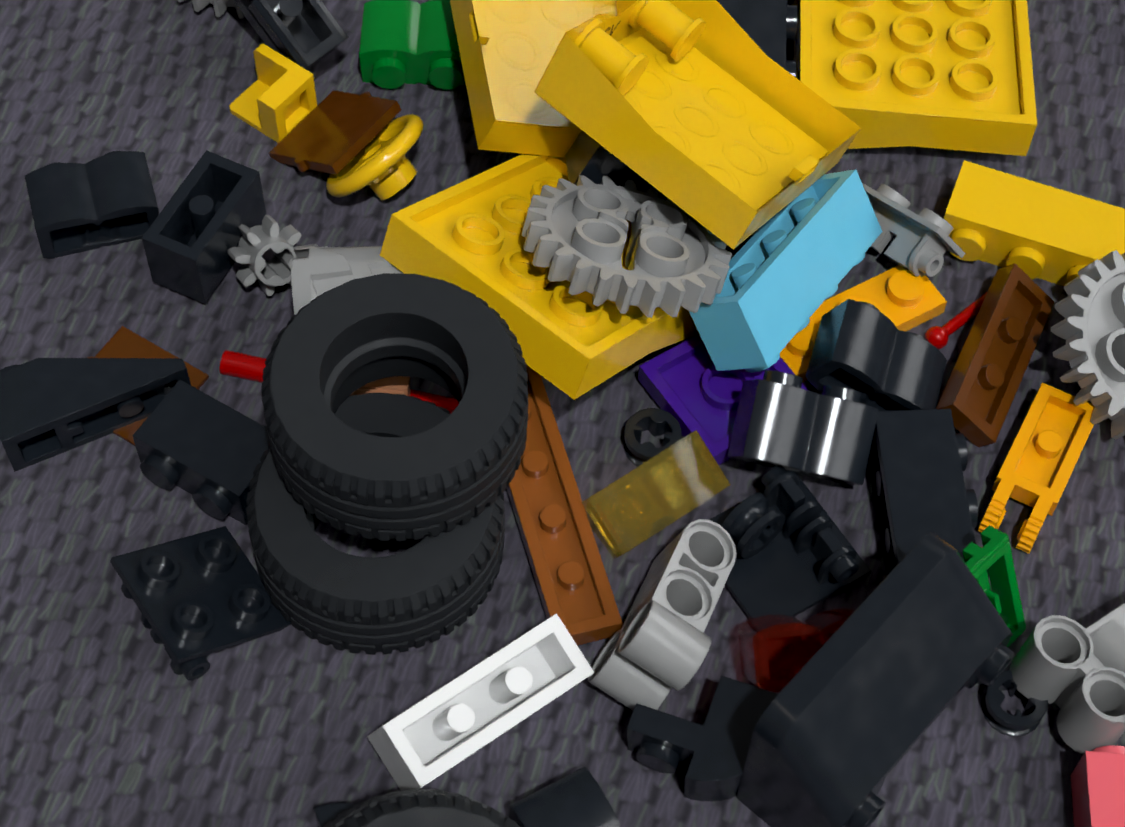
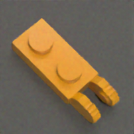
(1040, 461)

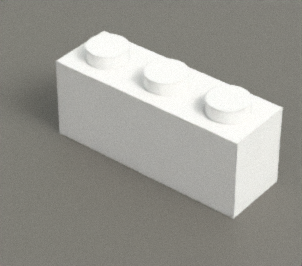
(480, 705)

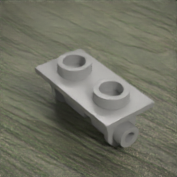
(919, 237)

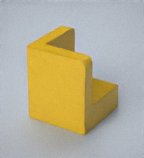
(278, 97)

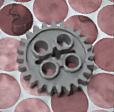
(582, 238)
(1096, 338)

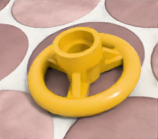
(381, 162)

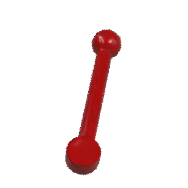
(939, 335)

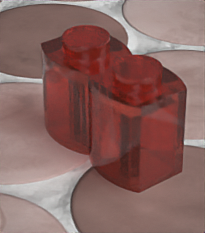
(780, 645)

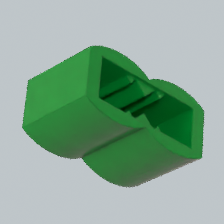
(410, 44)

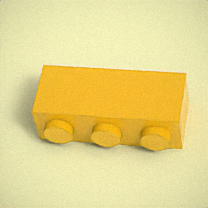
(1030, 224)

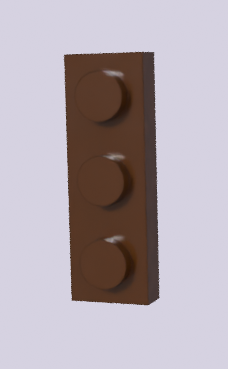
(996, 355)

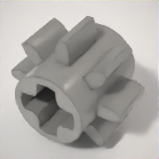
(254, 244)

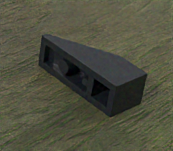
(73, 401)

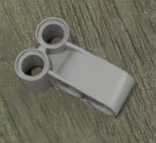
(666, 625)
(1079, 673)

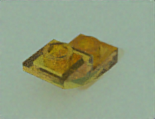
(656, 494)

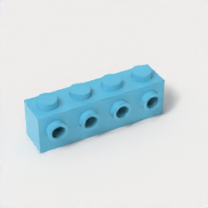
(787, 273)

